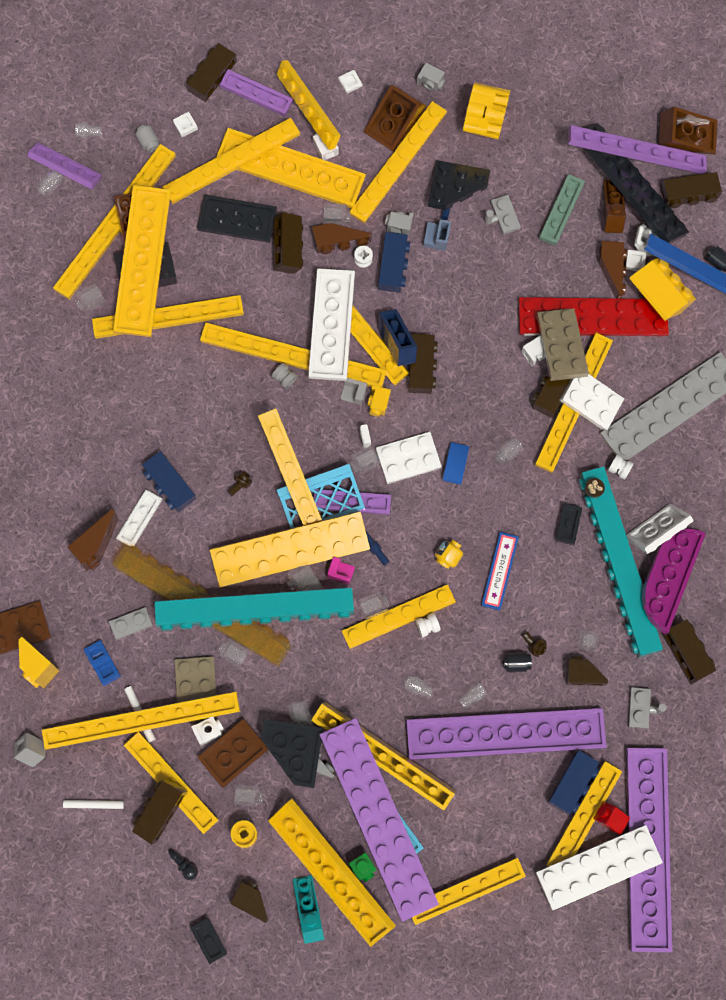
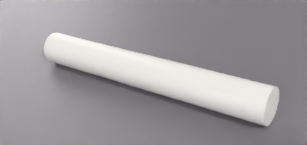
(136, 707)
(101, 804)

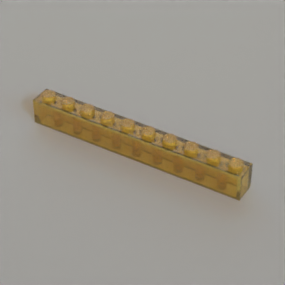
(170, 587)

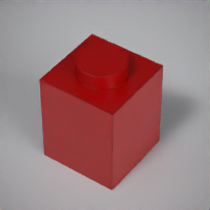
(611, 818)

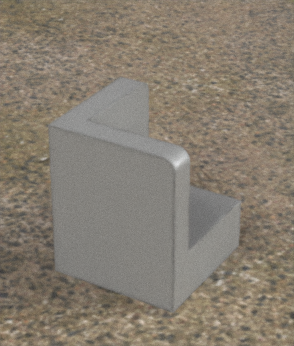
(354, 391)
(29, 749)

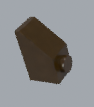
(583, 673)
(250, 901)

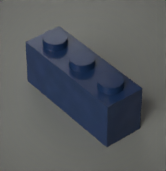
(394, 262)
(397, 337)
(168, 482)
(574, 783)

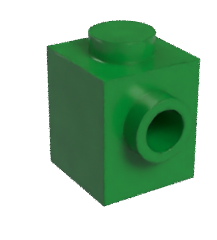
(363, 868)

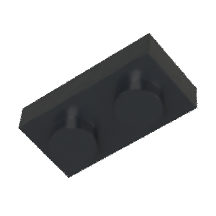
(568, 524)
(208, 940)

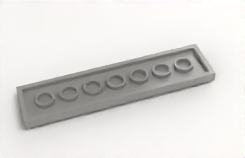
(668, 409)

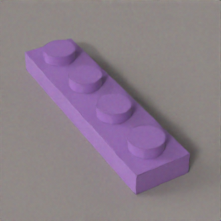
(256, 93)
(64, 165)
(373, 502)

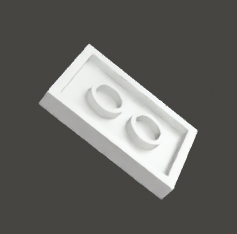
(592, 400)
(408, 458)
(659, 528)

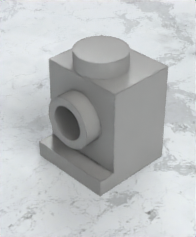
(431, 77)
(399, 222)

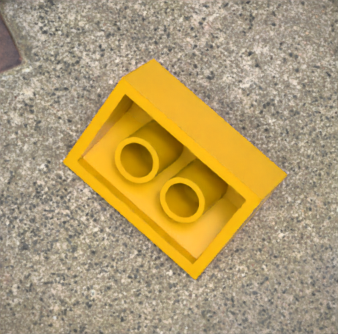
(663, 288)
(35, 666)

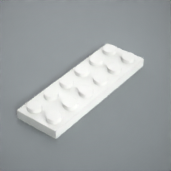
(331, 324)
(599, 867)

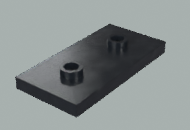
(237, 218)

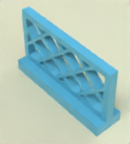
(319, 482)

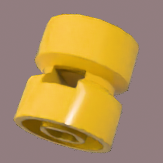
(244, 834)

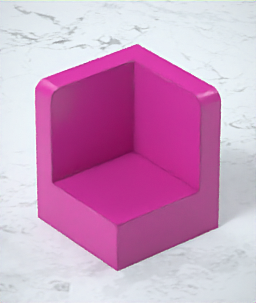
(340, 571)

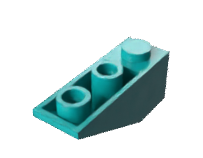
(308, 909)

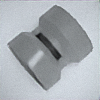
(284, 376)

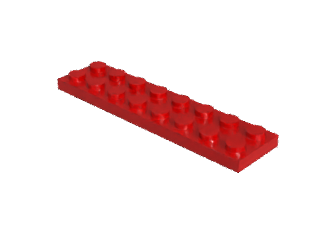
(597, 315)

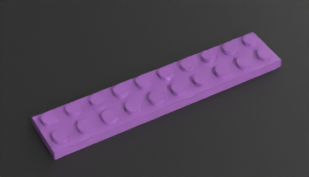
(506, 734)
(379, 819)
(651, 888)

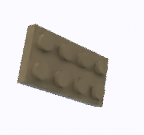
(562, 344)

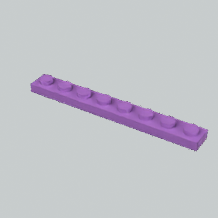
(637, 149)

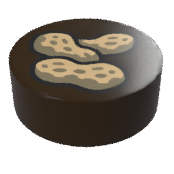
(594, 488)

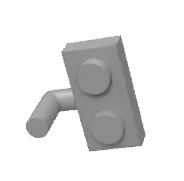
(504, 215)
(640, 708)

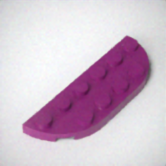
(670, 576)

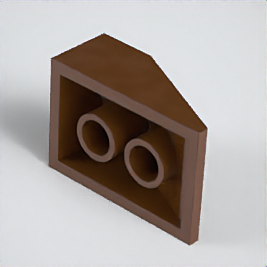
(394, 117)
(688, 131)
(92, 544)

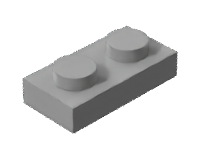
(130, 623)

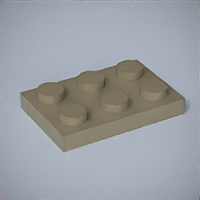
(195, 678)

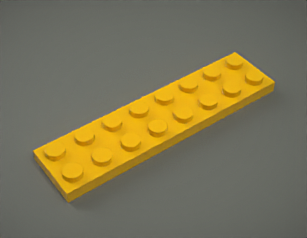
(300, 171)
(142, 261)
(289, 549)
(331, 873)

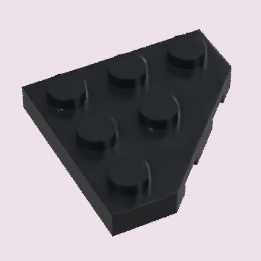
(455, 183)
(295, 749)

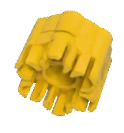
(486, 110)

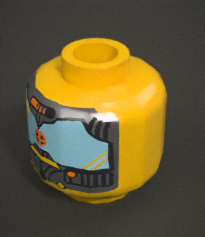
(449, 554)

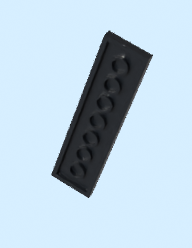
(639, 193)

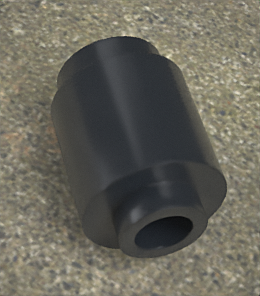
(717, 258)
(517, 662)

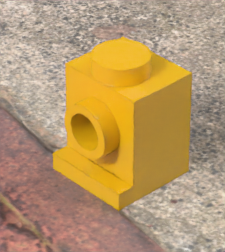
(378, 401)

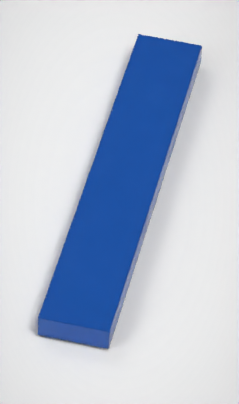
(686, 262)

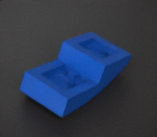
(456, 463)
(102, 663)

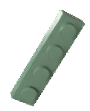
(562, 210)

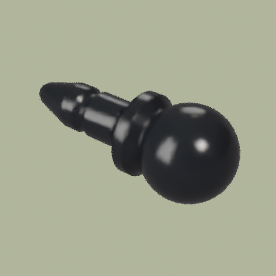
(188, 870)

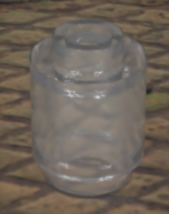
(49, 183)
(508, 450)

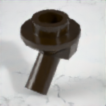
(242, 479)
(536, 647)

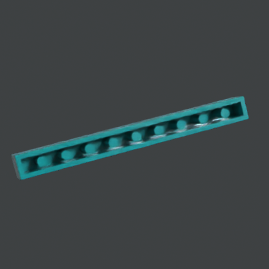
(621, 566)
(253, 608)

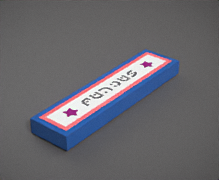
(500, 571)

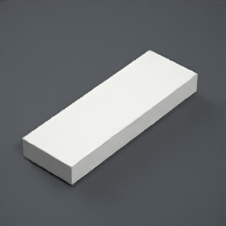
(139, 518)

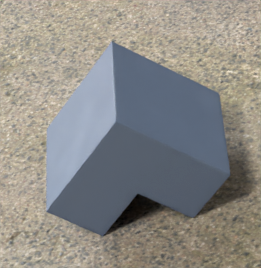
(437, 235)

